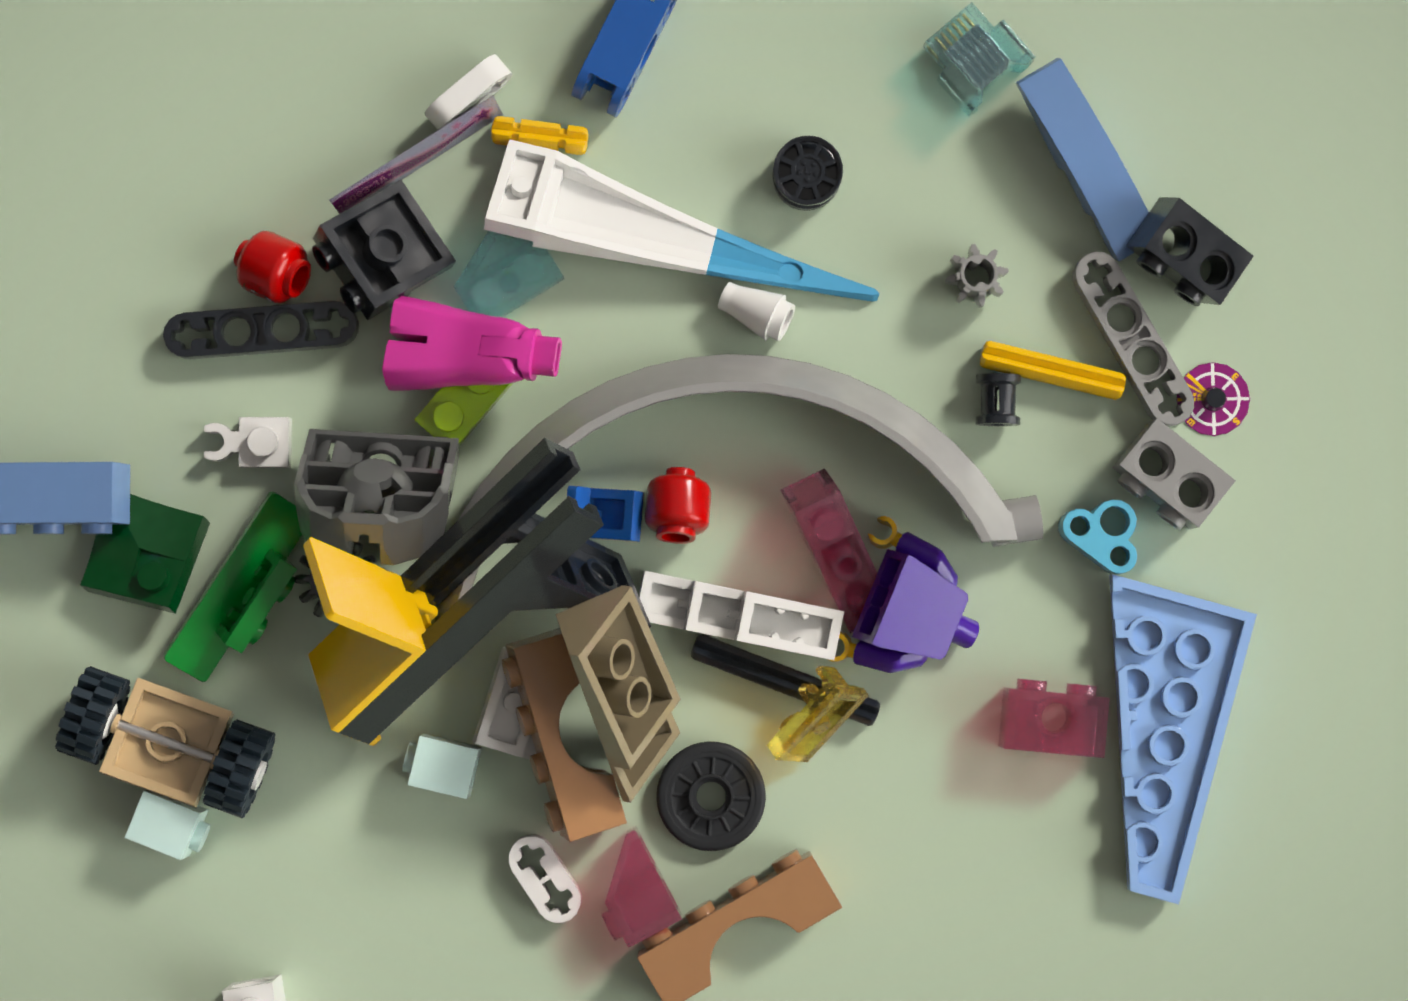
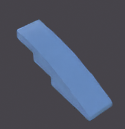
(1085, 154)

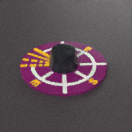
(1219, 399)

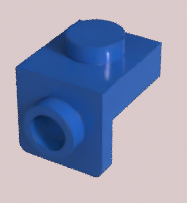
(617, 508)

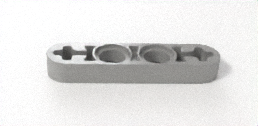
(1140, 335)

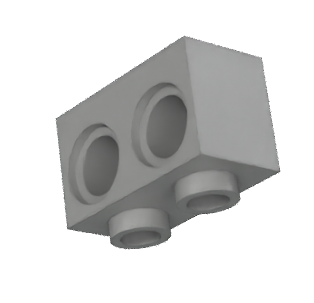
(1179, 464)

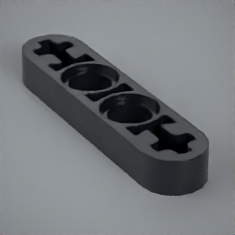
(261, 326)

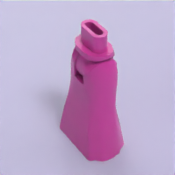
(462, 348)

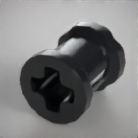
(1006, 385)

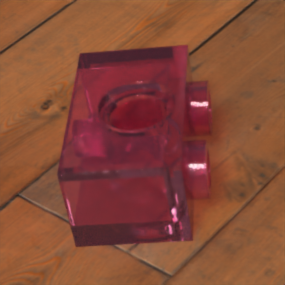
(1080, 735)

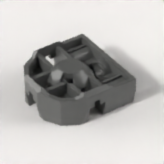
(406, 496)

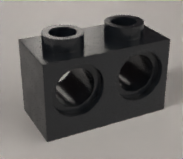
(1193, 242)

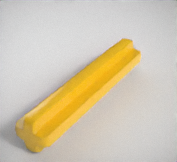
(1052, 370)

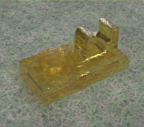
(821, 717)

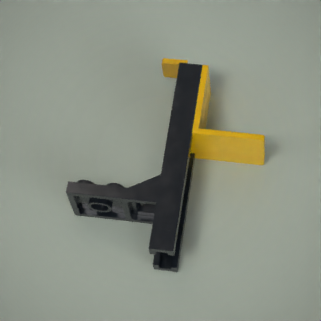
(381, 648)

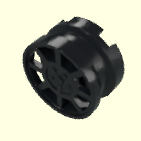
(807, 173)

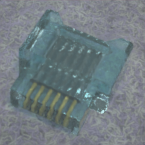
(975, 56)

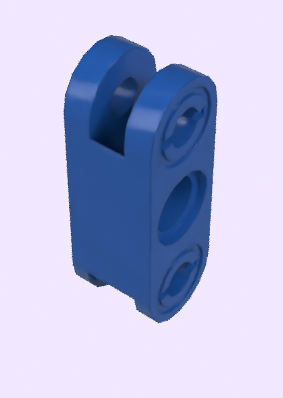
(622, 49)

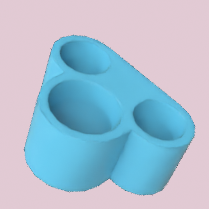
(1095, 542)

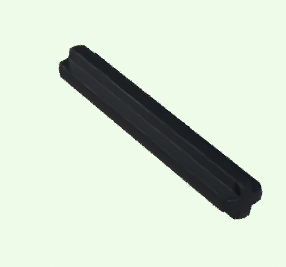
(768, 673)

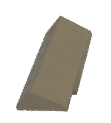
(622, 684)

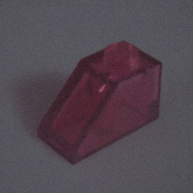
(638, 895)

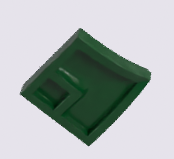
(148, 557)

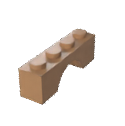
(580, 797)
(792, 894)

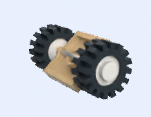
(165, 741)

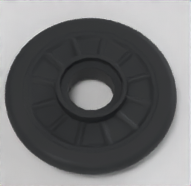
(702, 827)

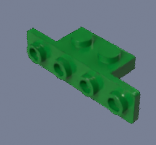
(241, 592)

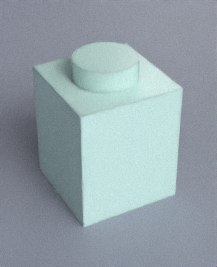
(442, 765)
(168, 825)

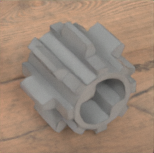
(973, 260)

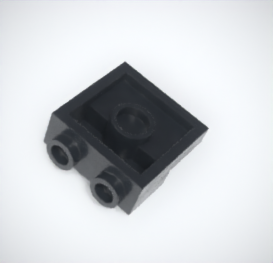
(381, 250)

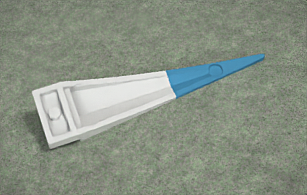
(583, 212)

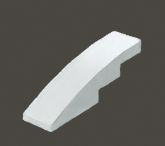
(741, 615)

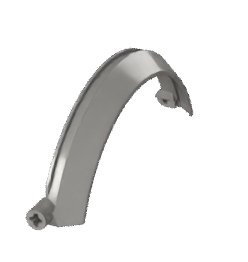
(992, 518)

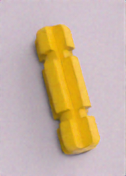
(541, 134)

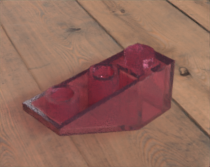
(832, 542)

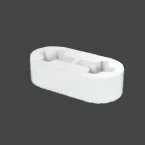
(469, 91)
(535, 886)

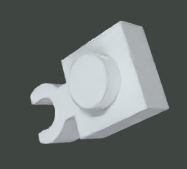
(260, 442)

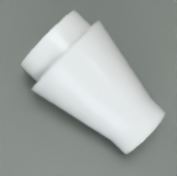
(759, 310)

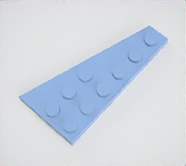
(1174, 699)

